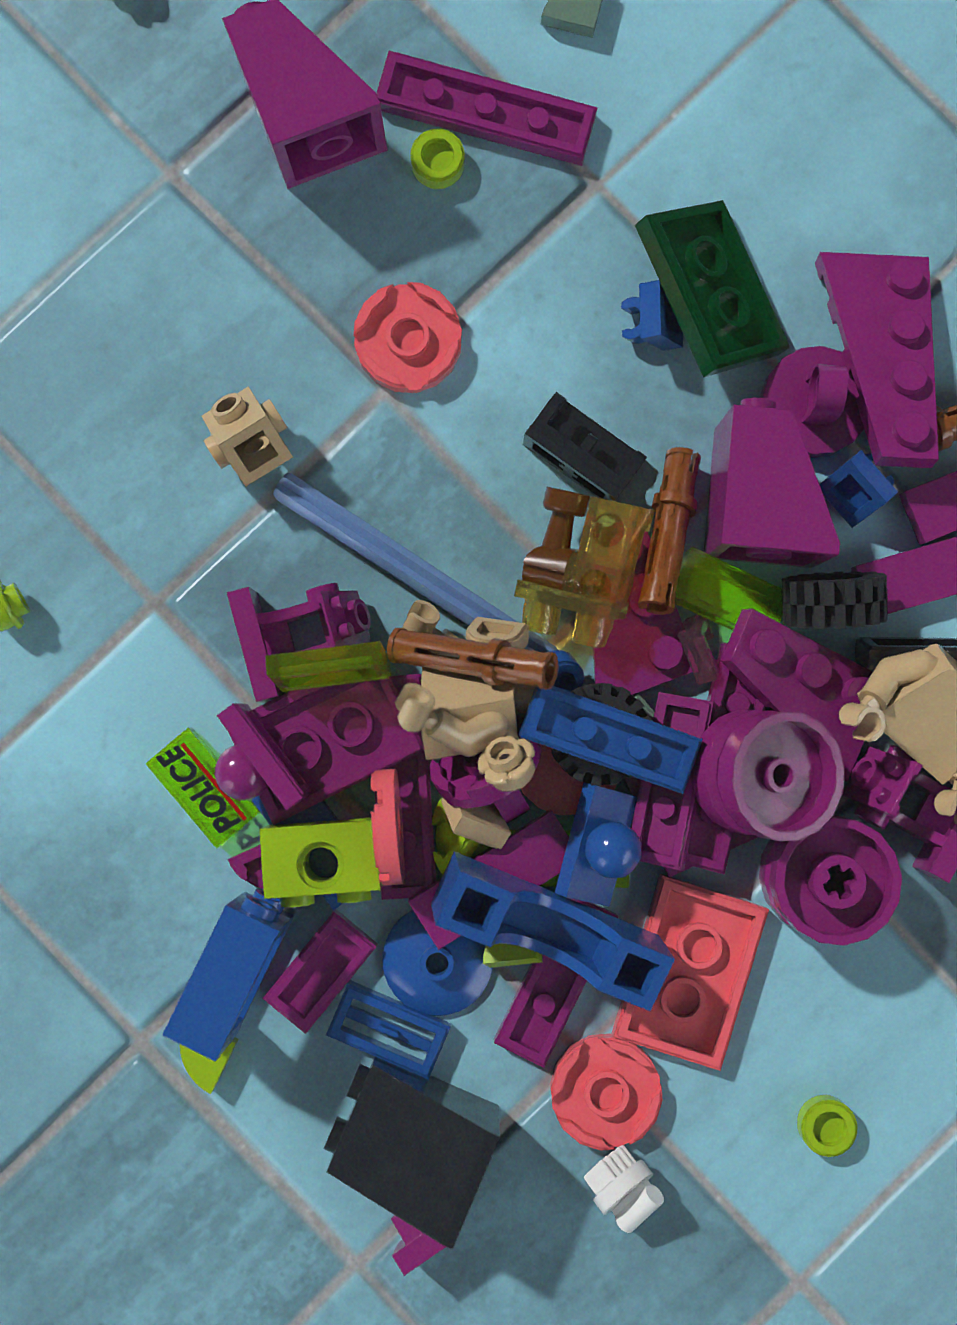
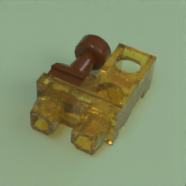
(584, 580)

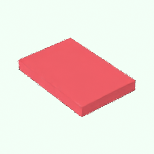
(713, 952)

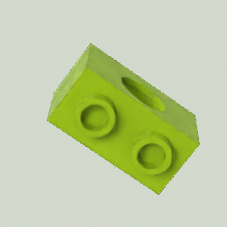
(287, 867)

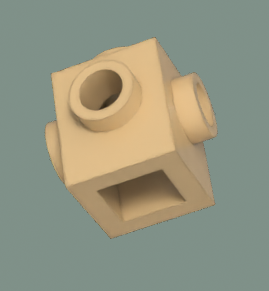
(246, 435)

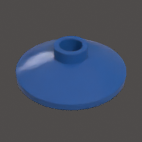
(426, 990)

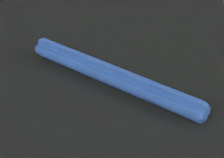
(391, 555)

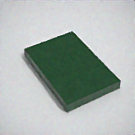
(712, 287)

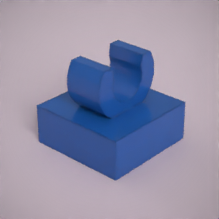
(657, 320)
(858, 488)

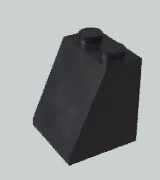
(414, 1147)

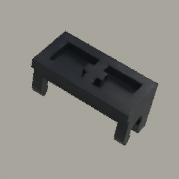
(582, 449)

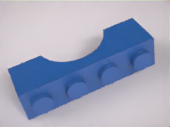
(509, 910)

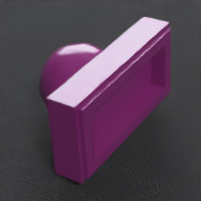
(256, 761)

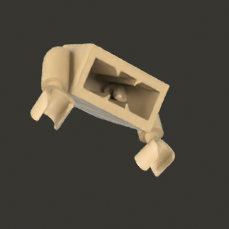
(916, 706)
(457, 709)

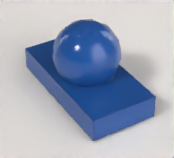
(599, 846)

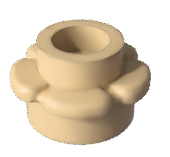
(507, 763)

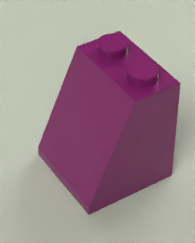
(304, 94)
(765, 491)

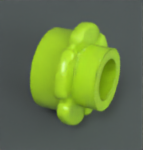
(12, 607)

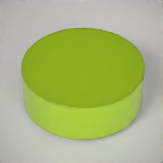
(437, 158)
(827, 1125)

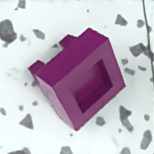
(413, 1248)

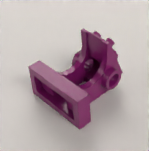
(342, 617)
(878, 787)

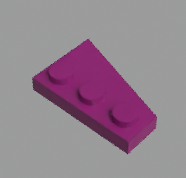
(644, 645)
(796, 676)

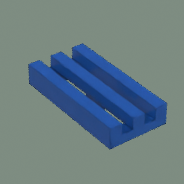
(379, 1049)

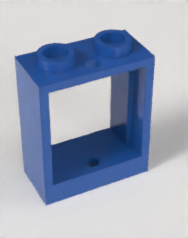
(228, 974)

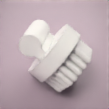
(624, 1189)

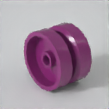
(768, 774)
(856, 899)

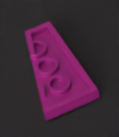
(888, 348)

